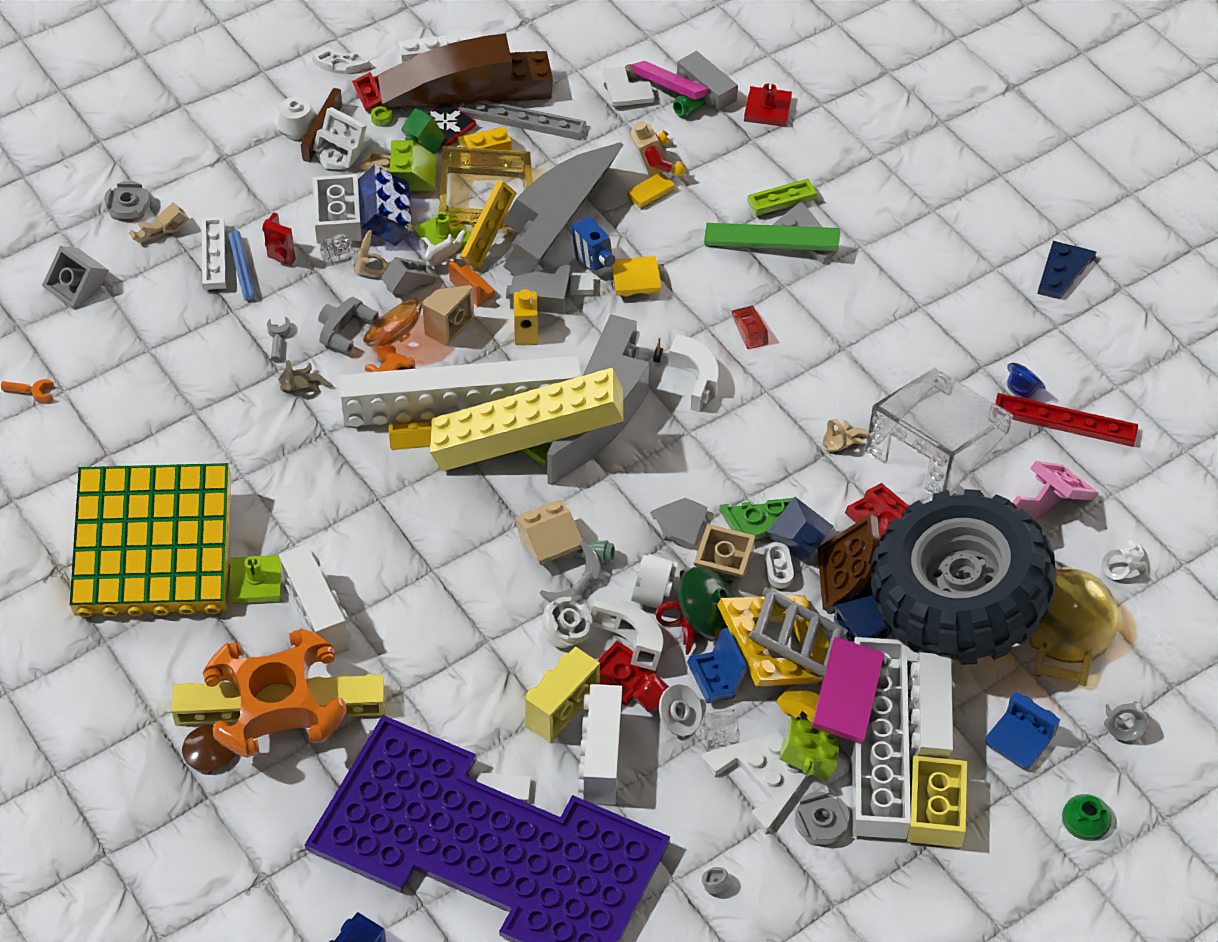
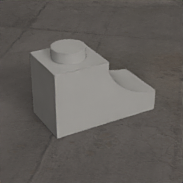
(406, 275)

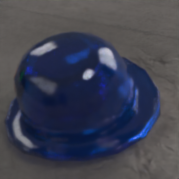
(1023, 381)

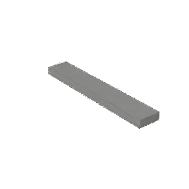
(525, 119)

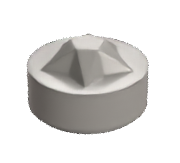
(716, 880)

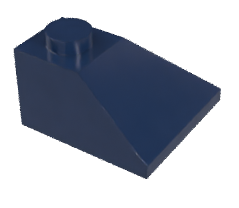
(800, 529)

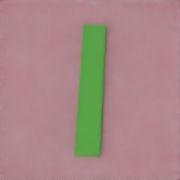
(772, 236)

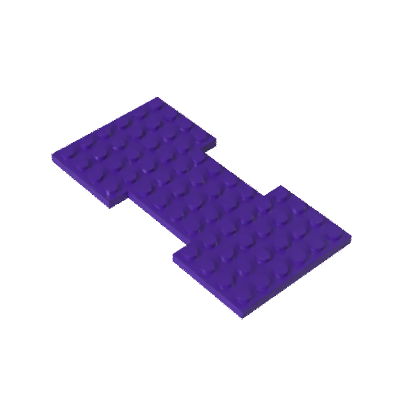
(417, 810)

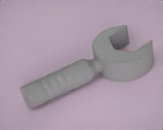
(277, 334)

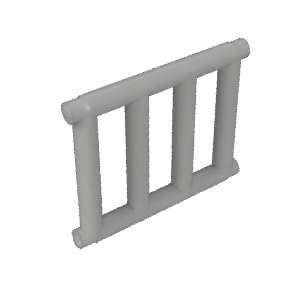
(781, 646)

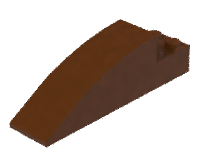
(468, 73)

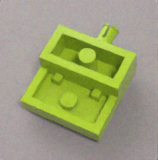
(810, 748)

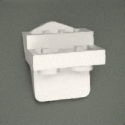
(340, 140)

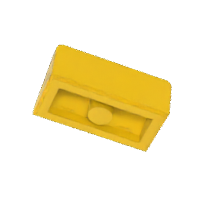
(410, 435)

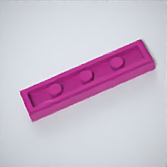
(669, 80)

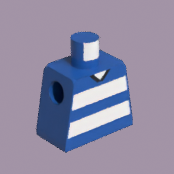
(591, 244)

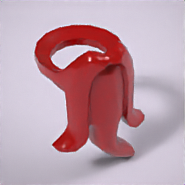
(687, 629)

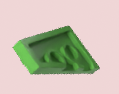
(754, 518)

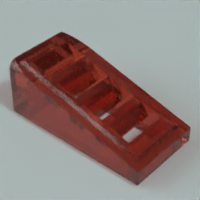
(751, 329)

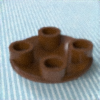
(204, 752)

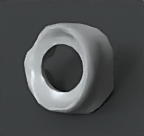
(1139, 719)

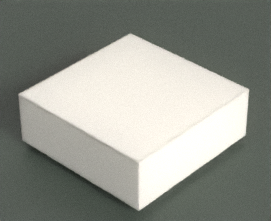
(582, 283)

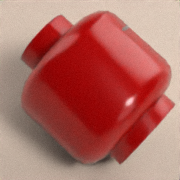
(648, 691)

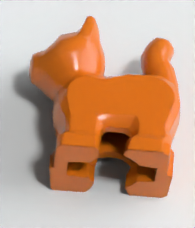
(390, 360)

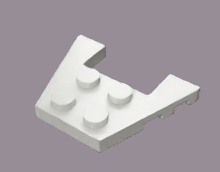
(762, 764)

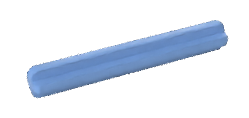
(242, 265)

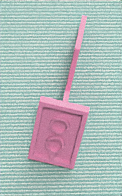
(1059, 485)

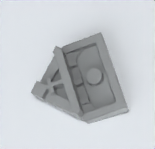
(680, 521)

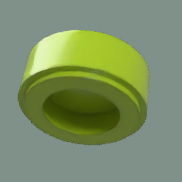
(381, 116)

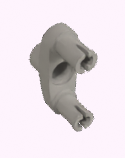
(337, 319)

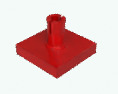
(768, 105)

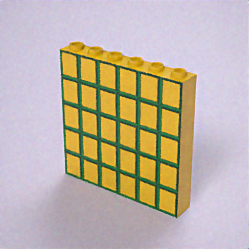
(151, 539)

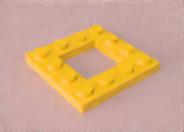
(740, 618)

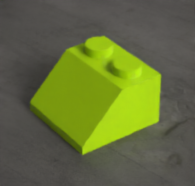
(413, 164)

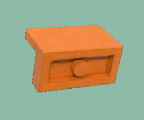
(467, 276)

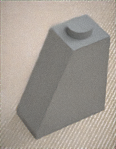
(551, 288)

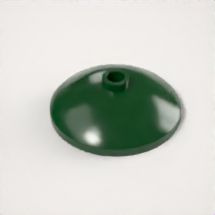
(698, 598)

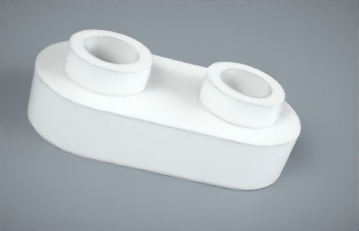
(778, 567)

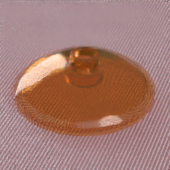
(395, 324)

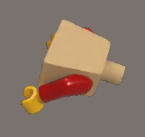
(650, 150)

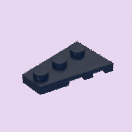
(1063, 267)

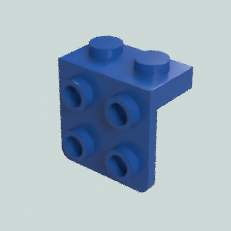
(719, 671)
(1023, 731)

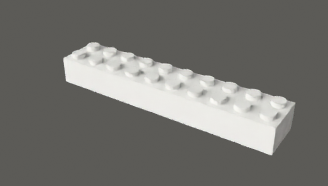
(438, 391)

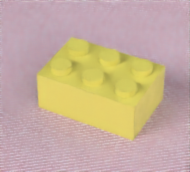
(561, 694)
(937, 801)

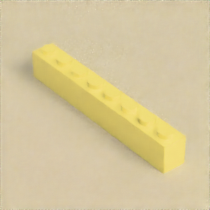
(222, 702)

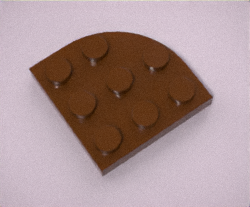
(847, 562)

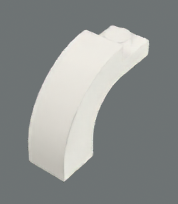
(701, 363)
(633, 625)

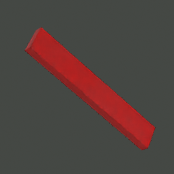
(1069, 420)

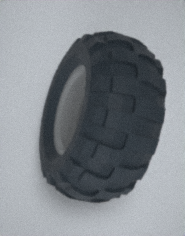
(989, 571)

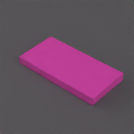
(848, 690)

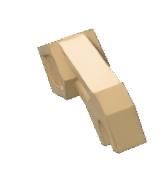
(167, 222)

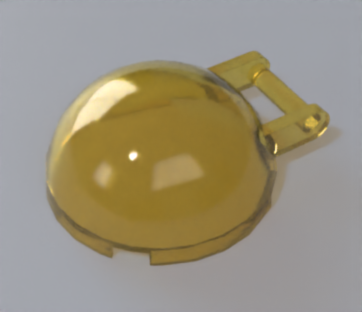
(1077, 626)

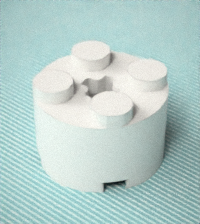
(654, 580)

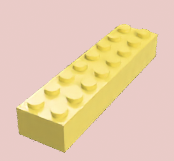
(527, 419)

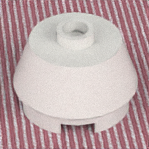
(295, 117)
(566, 622)

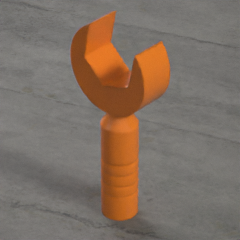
(36, 390)

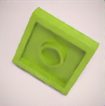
(438, 229)
(255, 579)

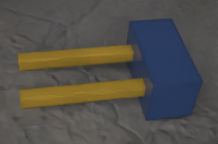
(658, 352)

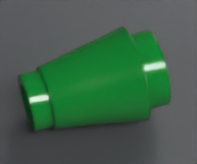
(684, 105)

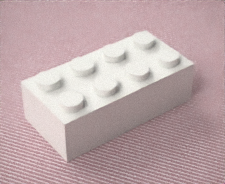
(313, 598)
(930, 706)
(600, 744)

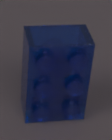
(385, 205)

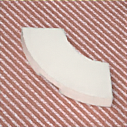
(341, 63)

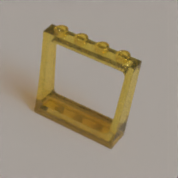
(480, 162)

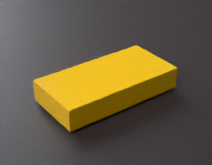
(650, 190)

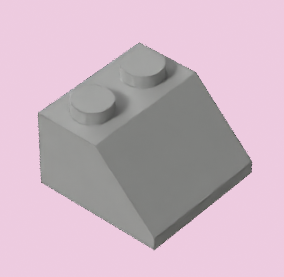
(74, 276)

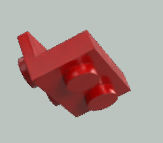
(278, 240)

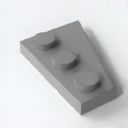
(801, 216)

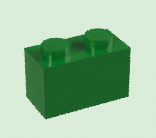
(423, 130)

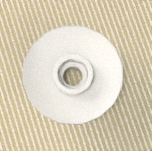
(687, 706)

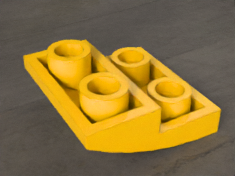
(636, 276)
(798, 700)

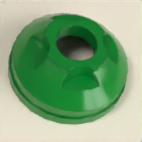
(1083, 825)

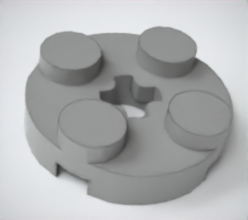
(135, 208)
(818, 832)

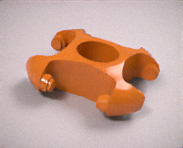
(285, 668)

